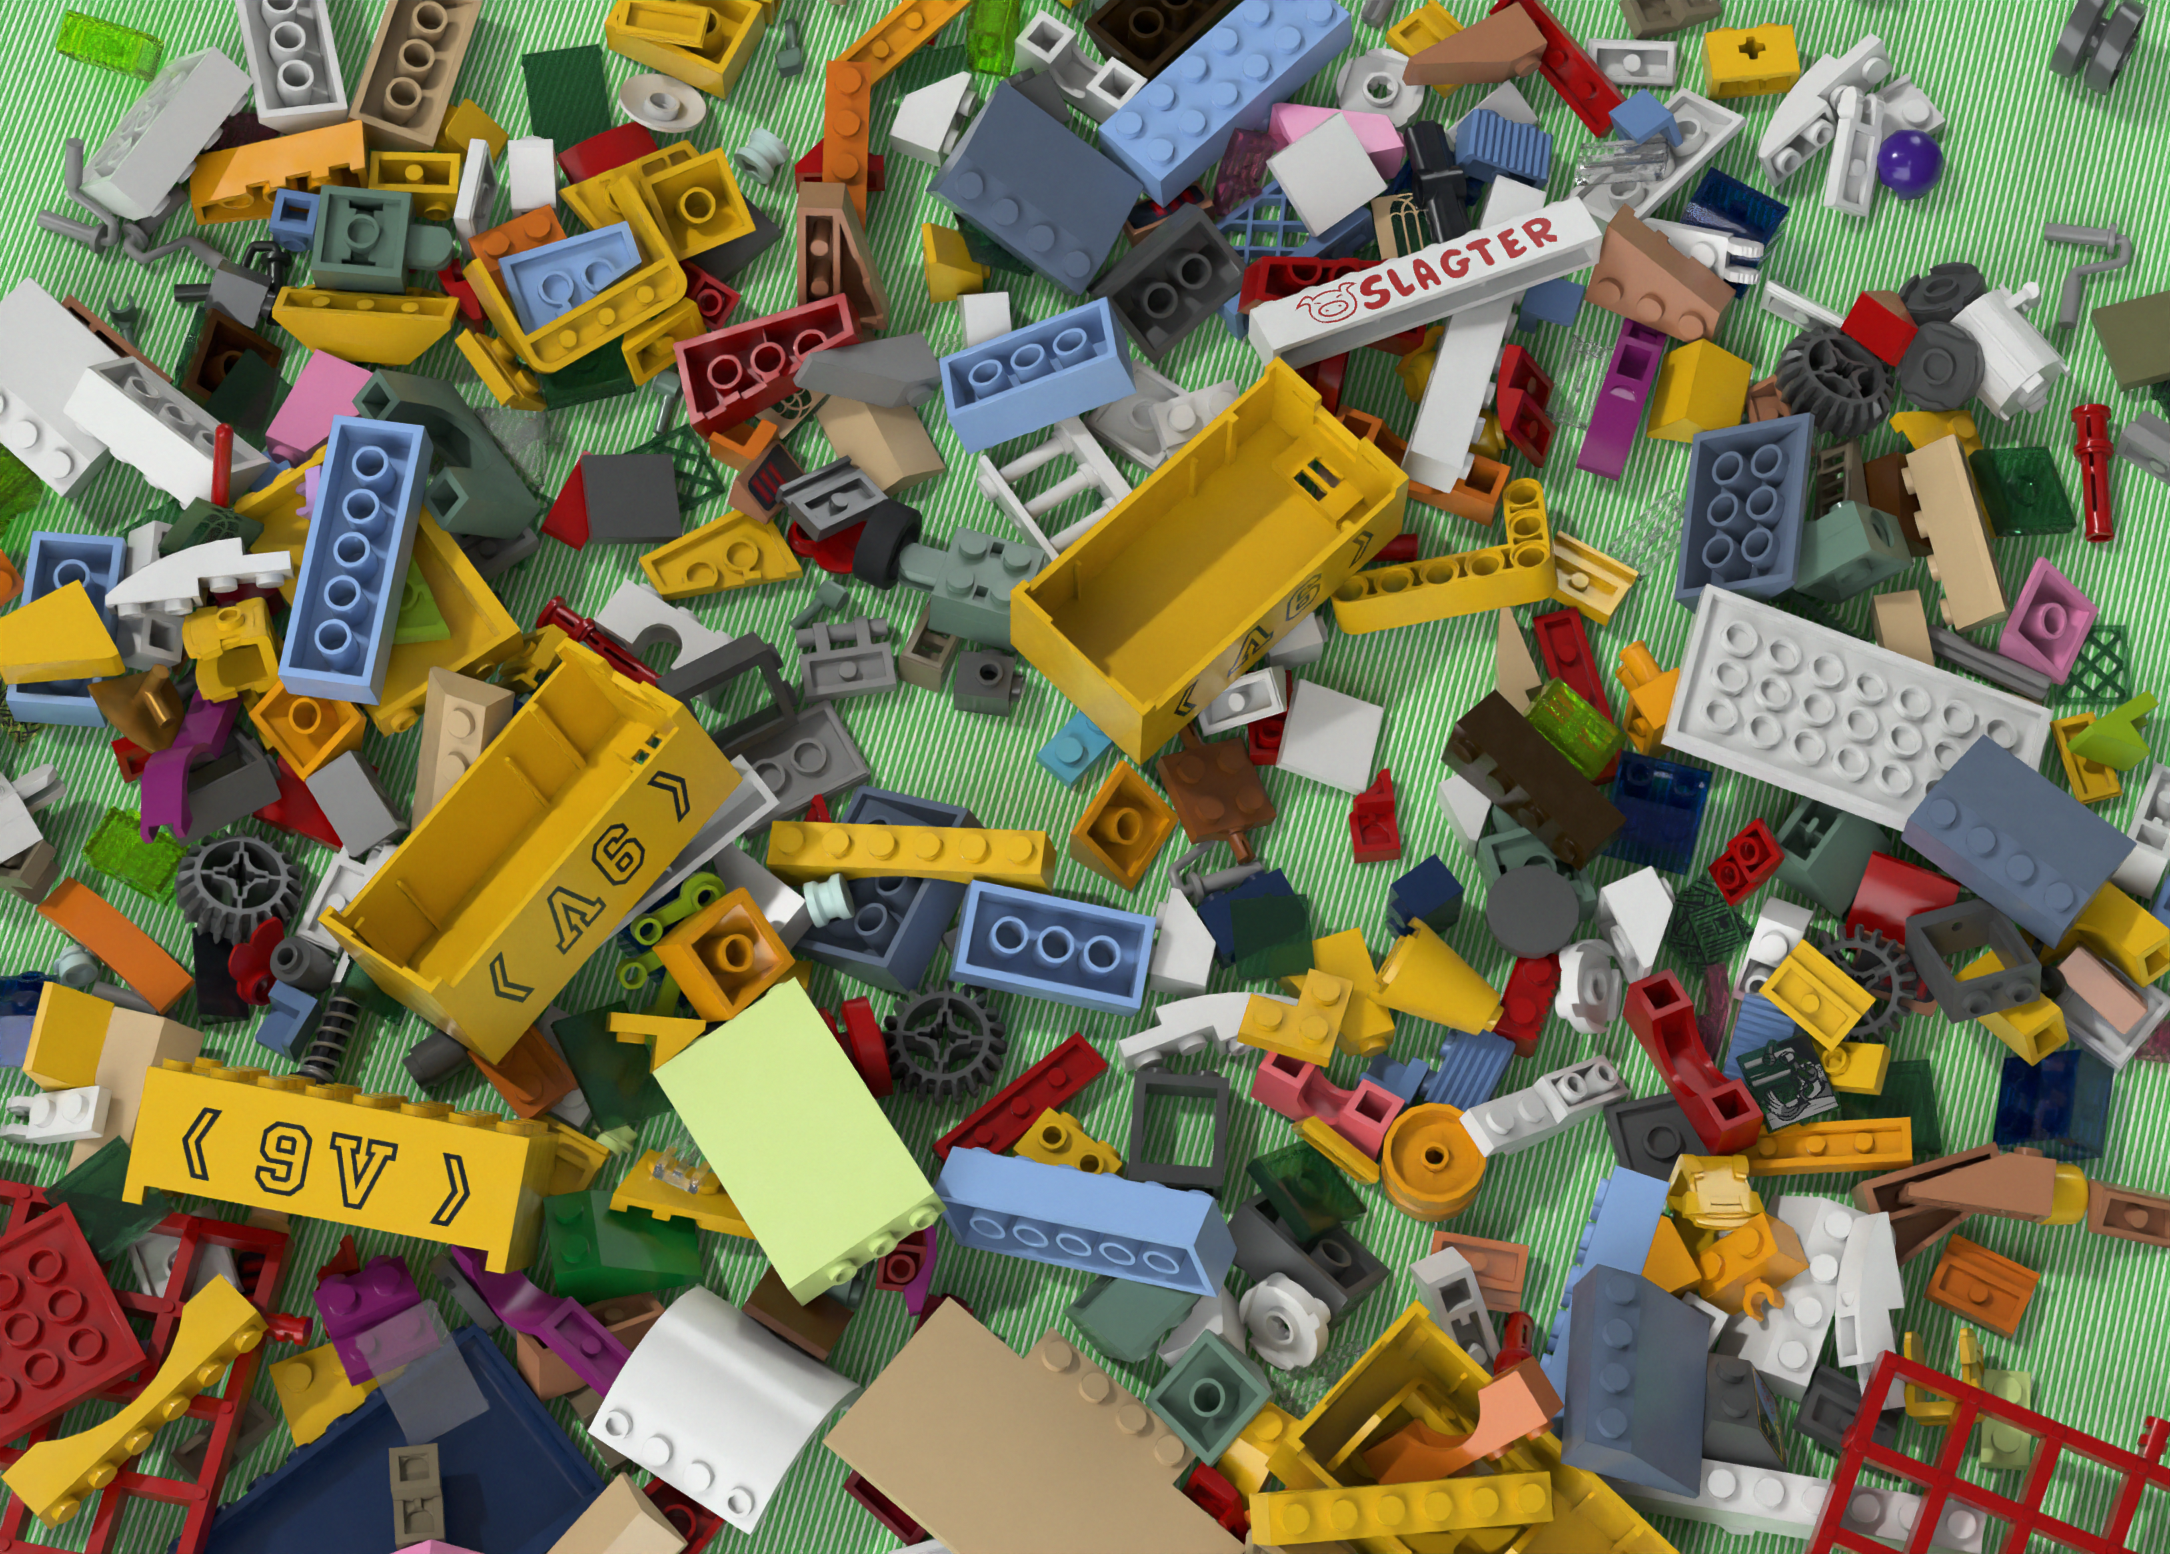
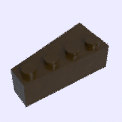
(1532, 781)

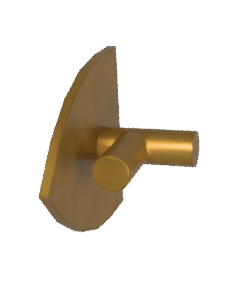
(142, 707)

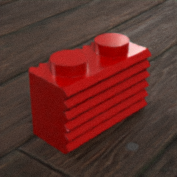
(1528, 1002)

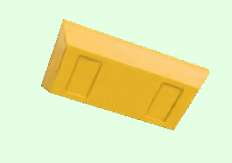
(664, 21)
(2088, 779)
(1337, 1150)

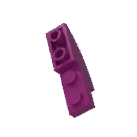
(1621, 400)

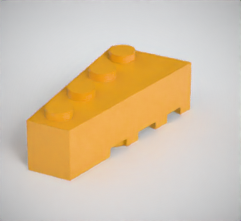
(245, 179)

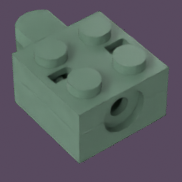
(371, 241)
(1848, 553)
(970, 583)
(1517, 847)

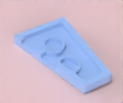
(567, 273)

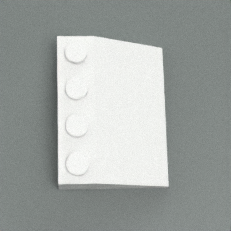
(164, 134)
(40, 366)

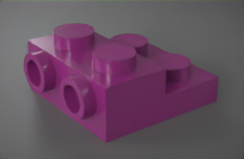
(361, 1303)

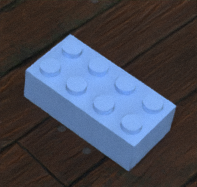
(1037, 376)
(53, 563)
(1052, 948)

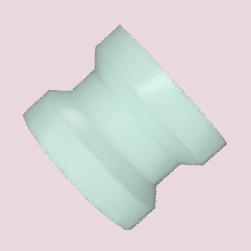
(761, 155)
(829, 900)

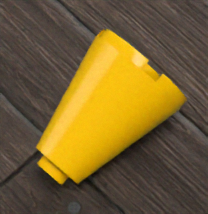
(1435, 984)

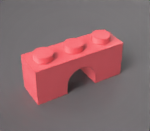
(1303, 1091)

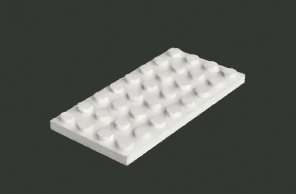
(1832, 710)

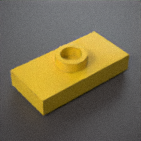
(1855, 1066)

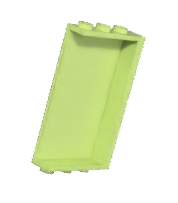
(799, 1142)

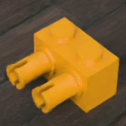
(1648, 700)

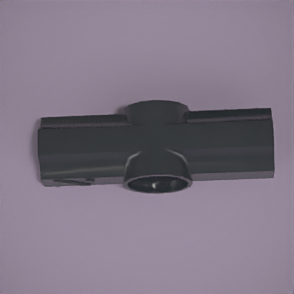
(1436, 182)

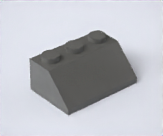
(1171, 281)
(1327, 1267)

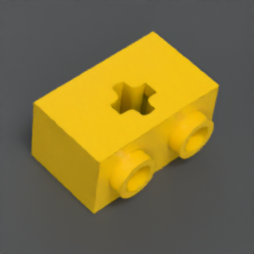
(1771, 65)

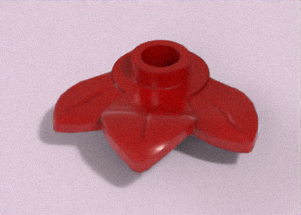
(831, 554)
(251, 963)

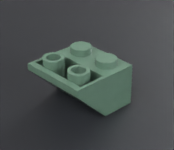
(1827, 853)
(1128, 1316)

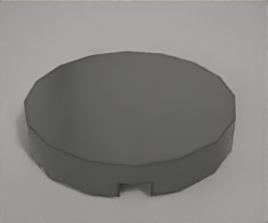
(1943, 292)
(1941, 367)
(1532, 911)
(464, 1294)

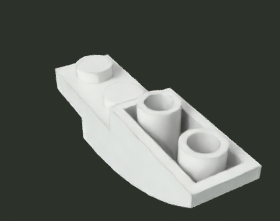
(1809, 110)
(178, 579)
(1188, 1026)
(1545, 1108)
(1864, 1295)

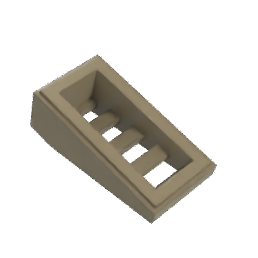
(1852, 482)
(923, 666)

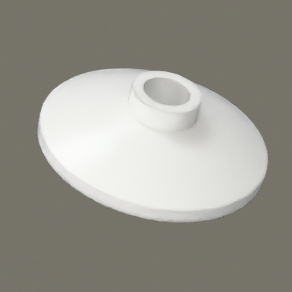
(662, 103)

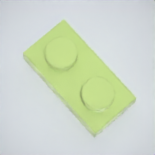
(1999, 1443)

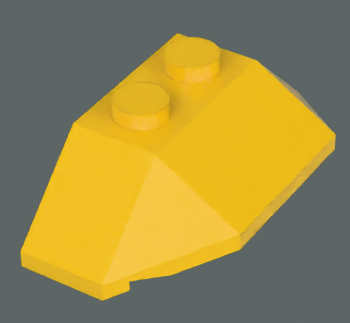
(366, 324)

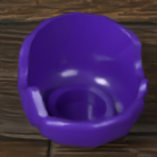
(1910, 163)

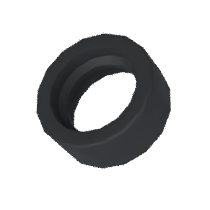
(882, 540)

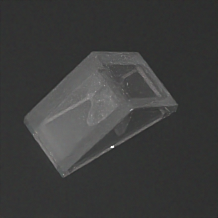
(522, 437)

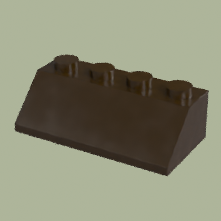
(1153, 32)

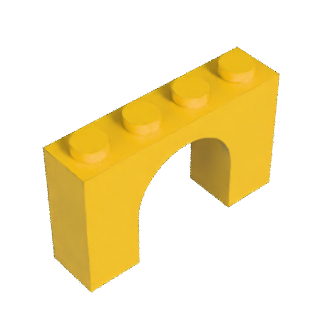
(2116, 932)

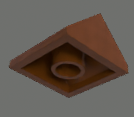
(218, 350)
(1889, 494)
(811, 1327)

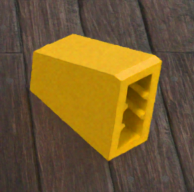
(57, 640)
(1366, 1025)

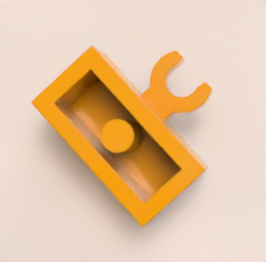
(1750, 1266)

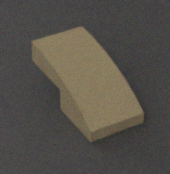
(1662, 17)
(254, 1429)
(417, 1494)

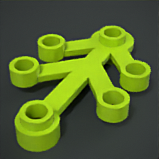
(648, 961)

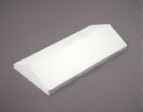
(1704, 131)

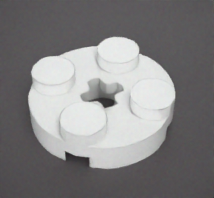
(1369, 71)
(1588, 986)
(1307, 1317)

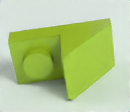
(2115, 736)

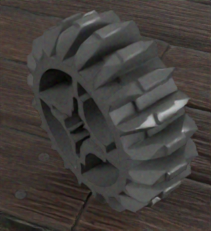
(1835, 382)
(209, 889)
(1888, 967)
(961, 1045)

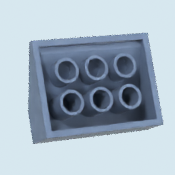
(1037, 190)
(1745, 509)
(2017, 840)
(895, 916)
(1635, 1383)

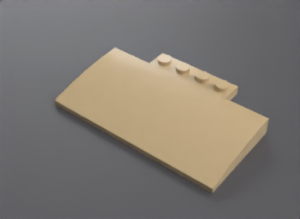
(1021, 1449)

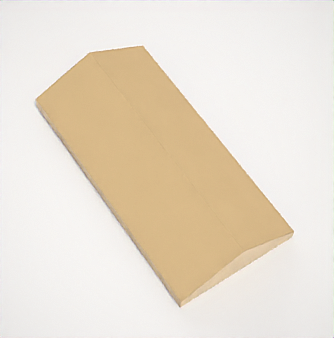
(880, 440)
(129, 1047)
(621, 1523)

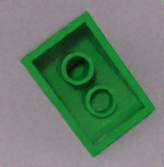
(616, 1252)

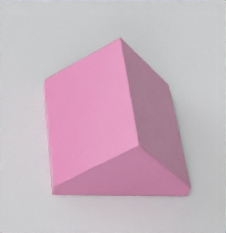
(2048, 623)

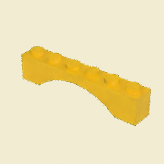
(996, 856)
(65, 1471)
(1400, 1508)

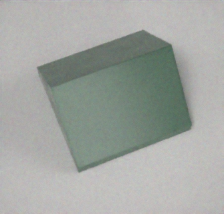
(1211, 1396)

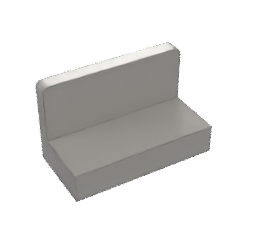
(2147, 446)
(356, 803)

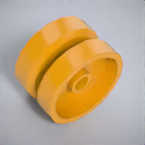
(1408, 1169)

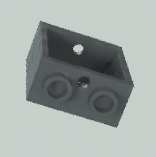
(725, 664)
(228, 787)
(1932, 936)
(1180, 1177)

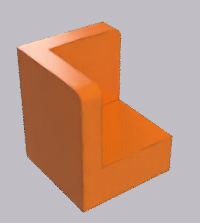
(742, 443)

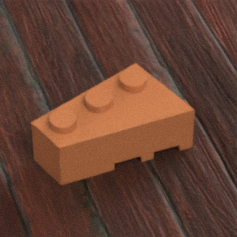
(836, 255)
(1656, 283)
(1917, 1225)

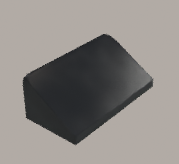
(214, 985)

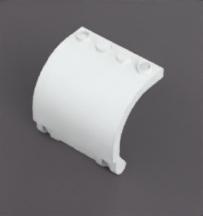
(720, 1406)

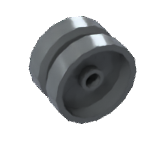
(2103, 40)

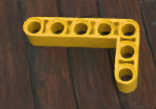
(1462, 581)

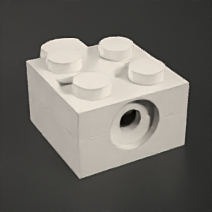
(20, 801)

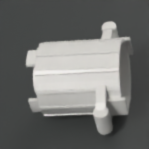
(2016, 355)

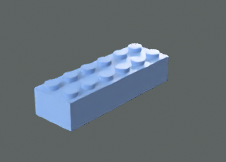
(1221, 83)
(356, 560)
(1086, 1220)
(1626, 1221)

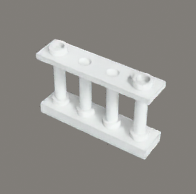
(1093, 472)

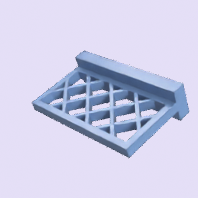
(1334, 243)

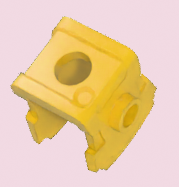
(222, 670)
(1710, 1198)
(1940, 1412)

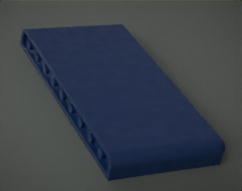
(505, 1478)

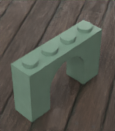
(480, 487)

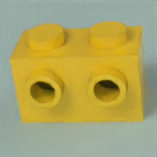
(430, 178)
(1061, 1140)

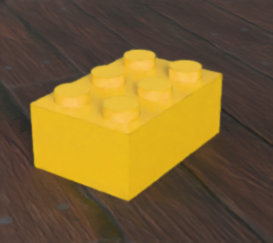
(728, 44)

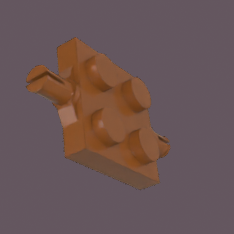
(1216, 791)

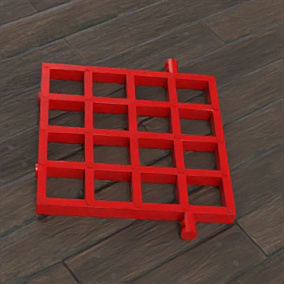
(167, 1312)
(1941, 1480)

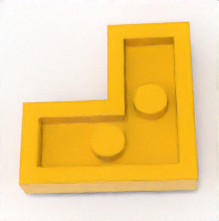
(1302, 1030)

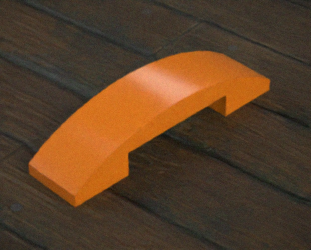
(117, 944)

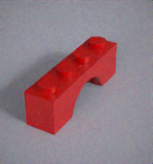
(1667, 1030)

